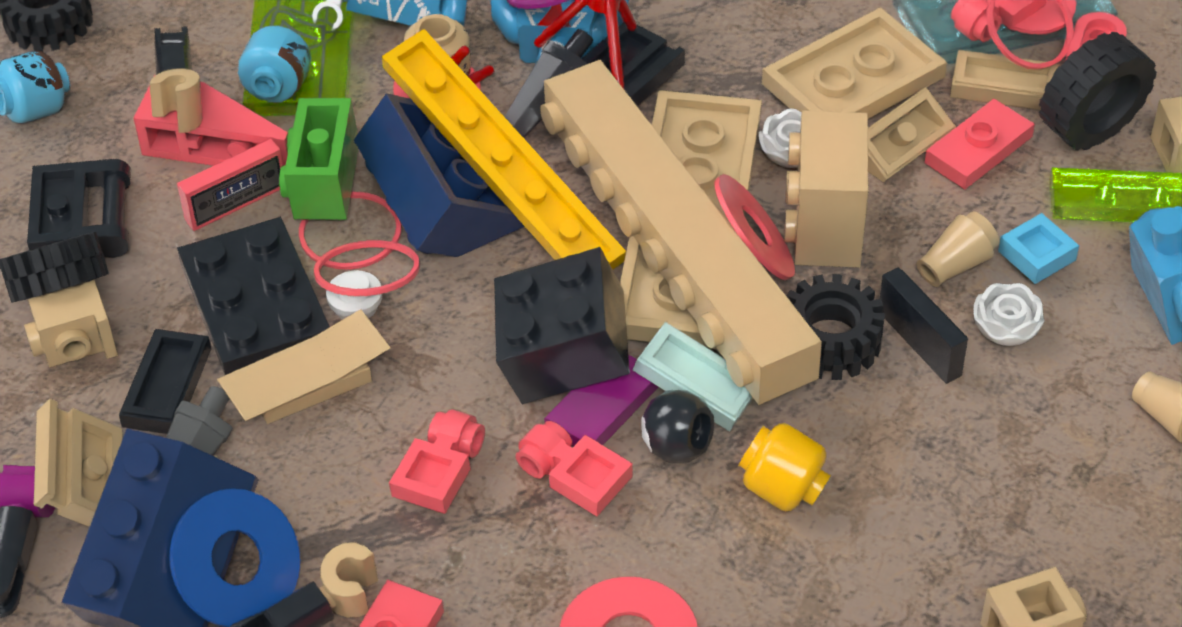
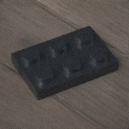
(252, 293)

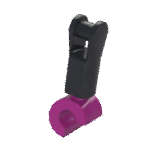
(16, 531)

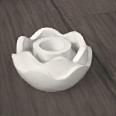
(775, 135)
(1008, 314)

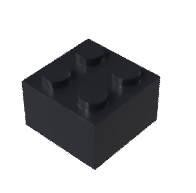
(560, 326)

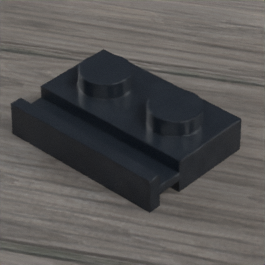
(645, 60)

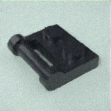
(61, 203)

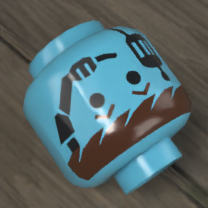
(277, 61)
(31, 86)

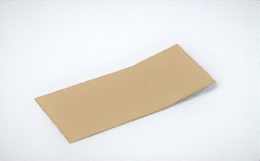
(304, 366)

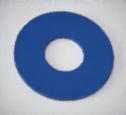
(192, 557)

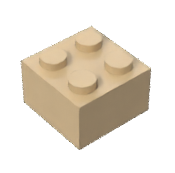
(828, 188)

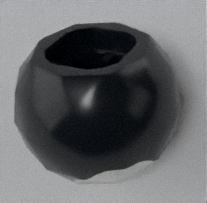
(677, 426)

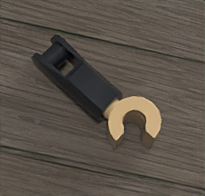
(175, 82)
(342, 575)

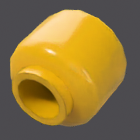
(784, 467)

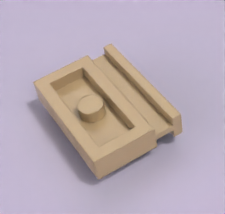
(72, 460)

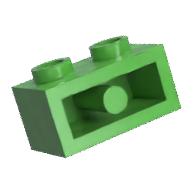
(320, 159)

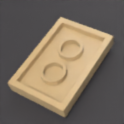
(856, 68)

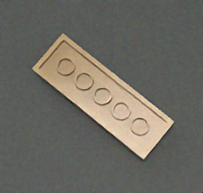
(710, 140)

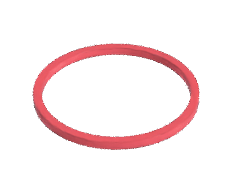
(1003, 49)
(360, 264)
(367, 291)

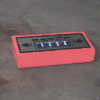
(230, 185)

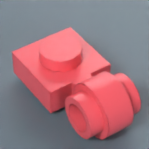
(972, 21)
(437, 468)
(584, 474)

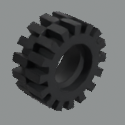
(45, 26)
(53, 267)
(849, 306)

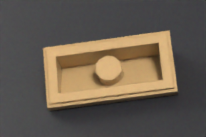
(906, 134)

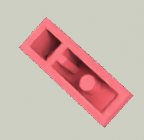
(223, 133)

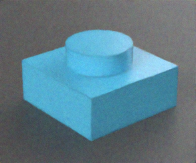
(1038, 248)

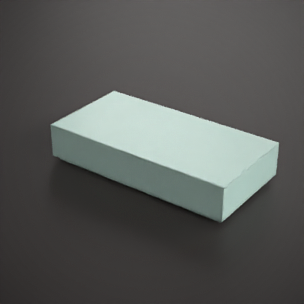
(682, 363)

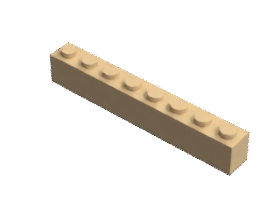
(682, 234)

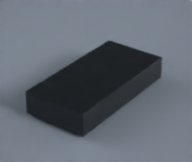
(923, 325)
(164, 379)

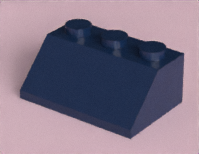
(429, 182)
(125, 558)

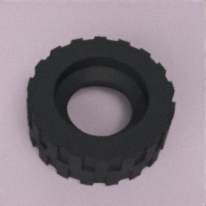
(1097, 90)

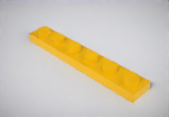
(497, 151)

